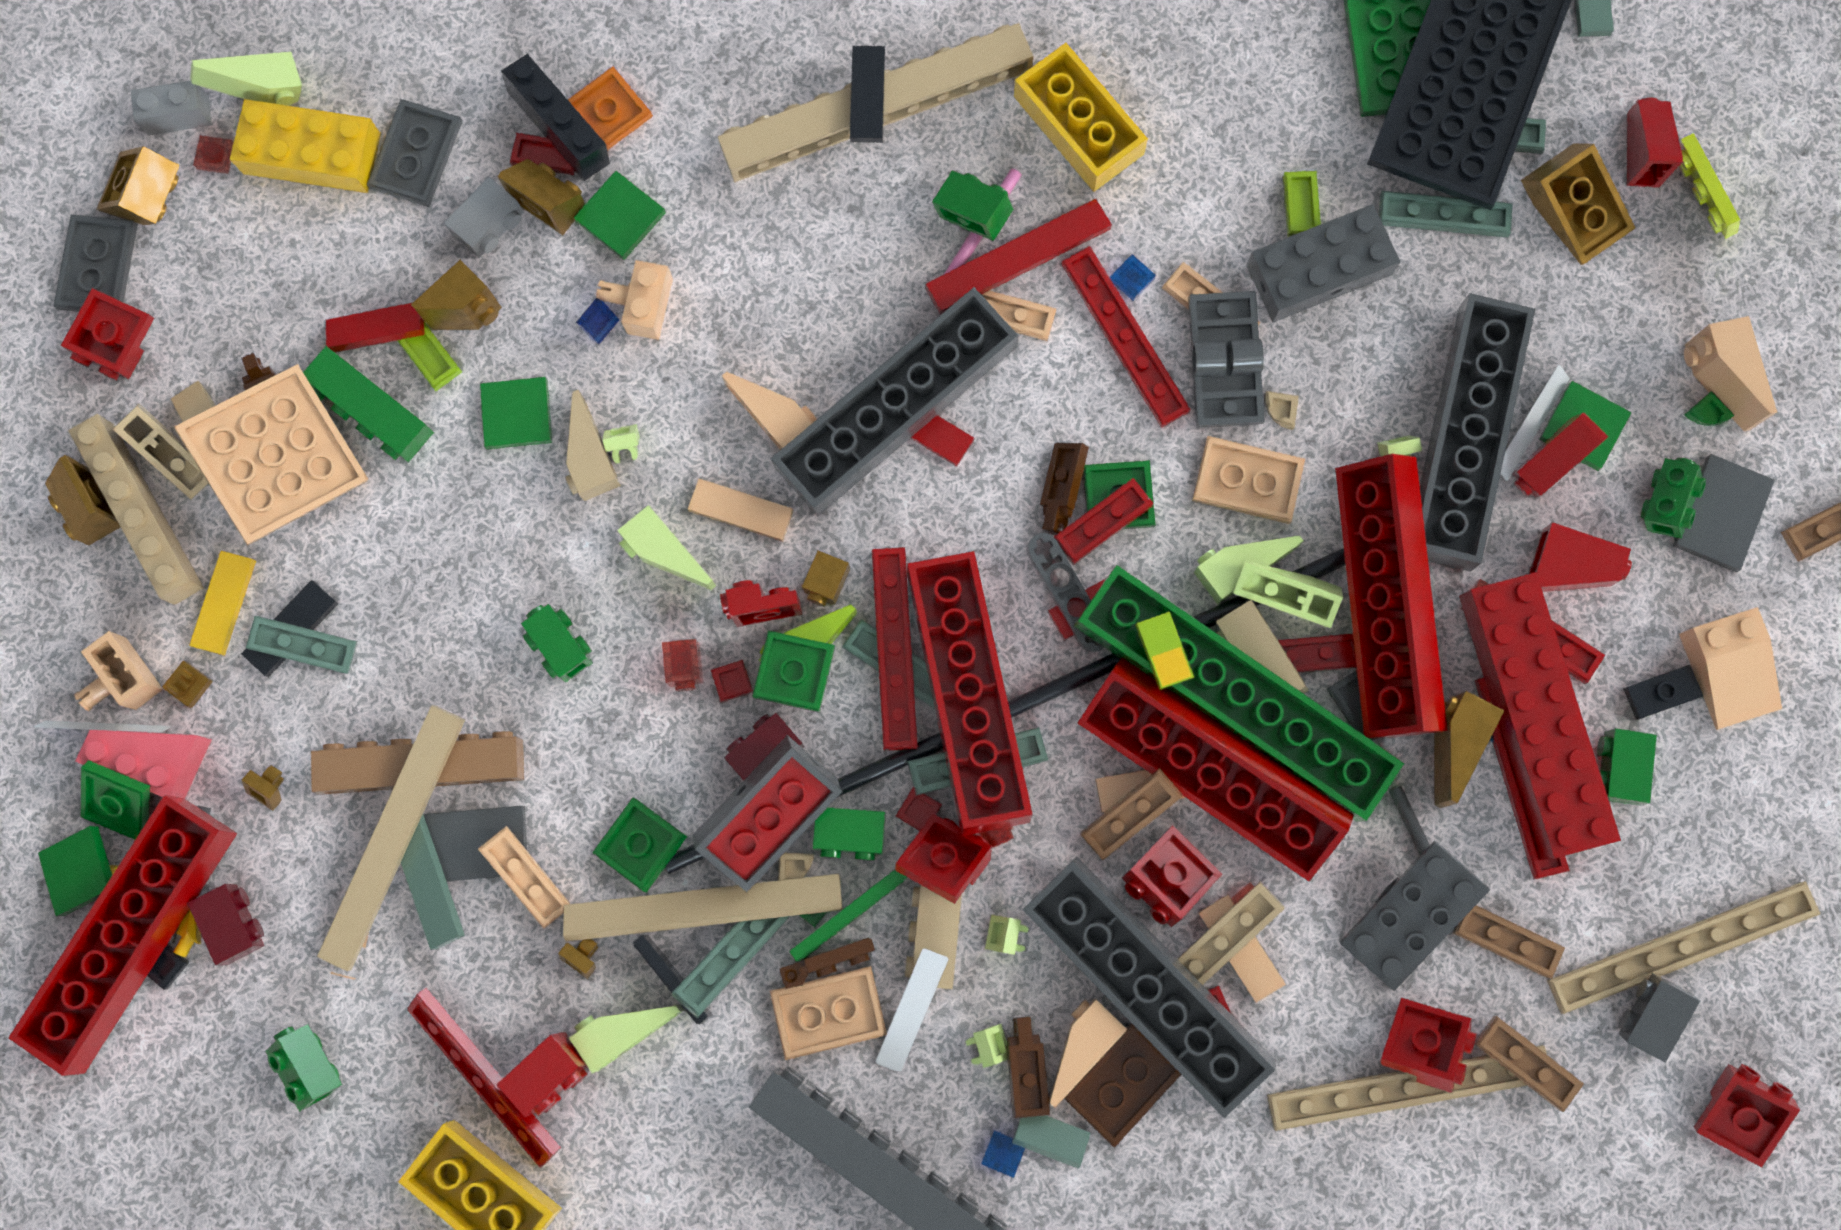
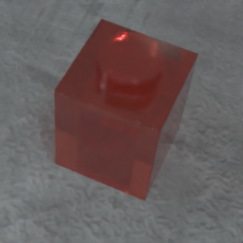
(682, 664)

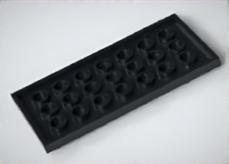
(1467, 94)

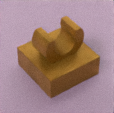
(187, 684)
(264, 787)
(580, 958)

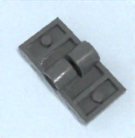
(1226, 359)
(1414, 915)

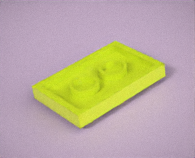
(1708, 188)

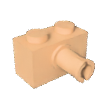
(643, 298)
(119, 674)

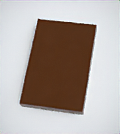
(1123, 1086)

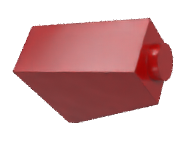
(1651, 143)
(1558, 455)
(1578, 560)

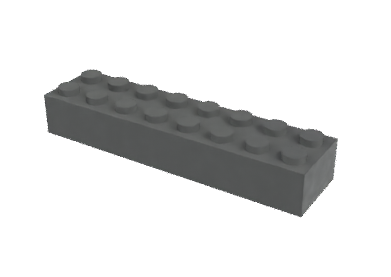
(895, 401)
(1472, 428)
(1151, 987)
(865, 1157)

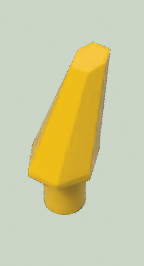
(190, 934)

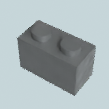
(1657, 1016)

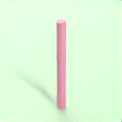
(973, 239)

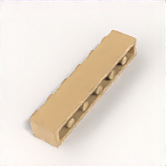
(136, 510)

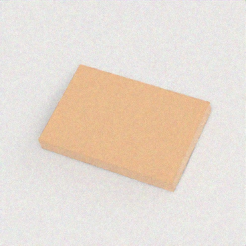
(1248, 479)
(828, 1013)

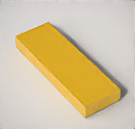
(222, 603)

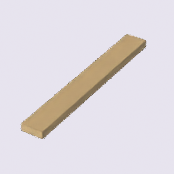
(391, 838)
(702, 907)
(1683, 947)
(1381, 1094)

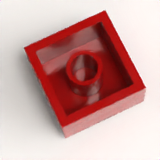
(543, 1074)

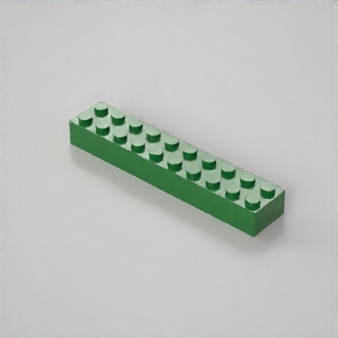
(1246, 697)

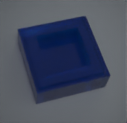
(1132, 277)
(597, 321)
(1002, 1154)

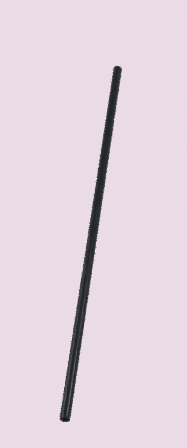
(1024, 702)

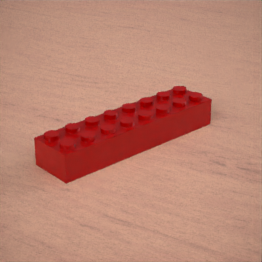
(1390, 597)
(968, 694)
(1540, 717)
(1217, 770)
(122, 936)

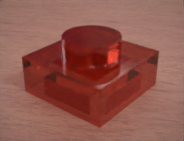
(213, 154)

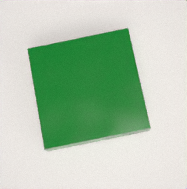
(619, 215)
(516, 413)
(1604, 413)
(1106, 478)
(793, 671)
(114, 800)
(639, 844)
(75, 870)

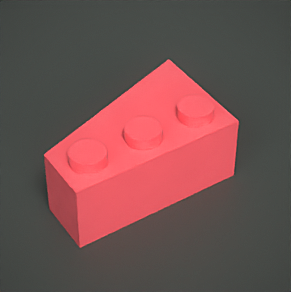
(157, 759)

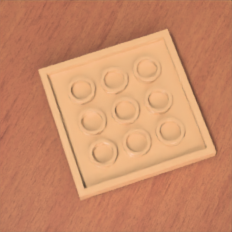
(271, 454)

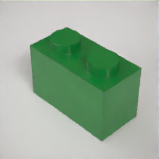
(973, 204)
(1627, 765)
(850, 832)

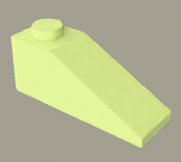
(251, 77)
(657, 546)
(1222, 569)
(1290, 592)
(610, 1036)

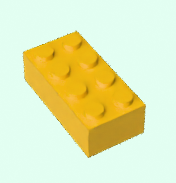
(1080, 117)
(305, 145)
(475, 1186)

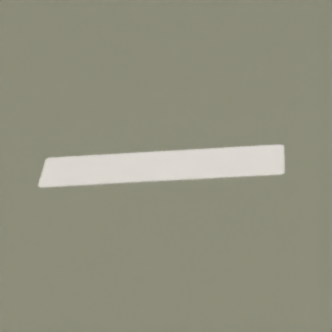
(1533, 421)
(103, 726)
(911, 1010)

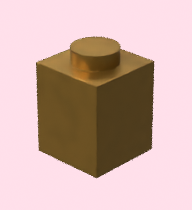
(825, 579)

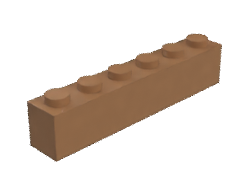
(378, 767)

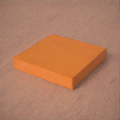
(611, 107)

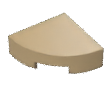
(1282, 408)
(794, 865)

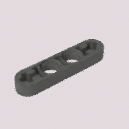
(1062, 595)

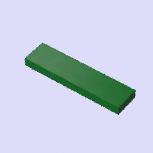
(847, 915)

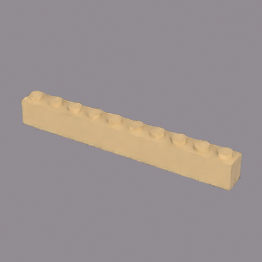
(907, 91)

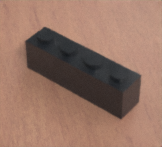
(555, 117)

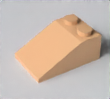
(1730, 365)
(1734, 667)

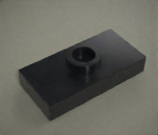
(1663, 692)

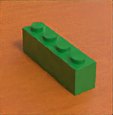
(368, 405)

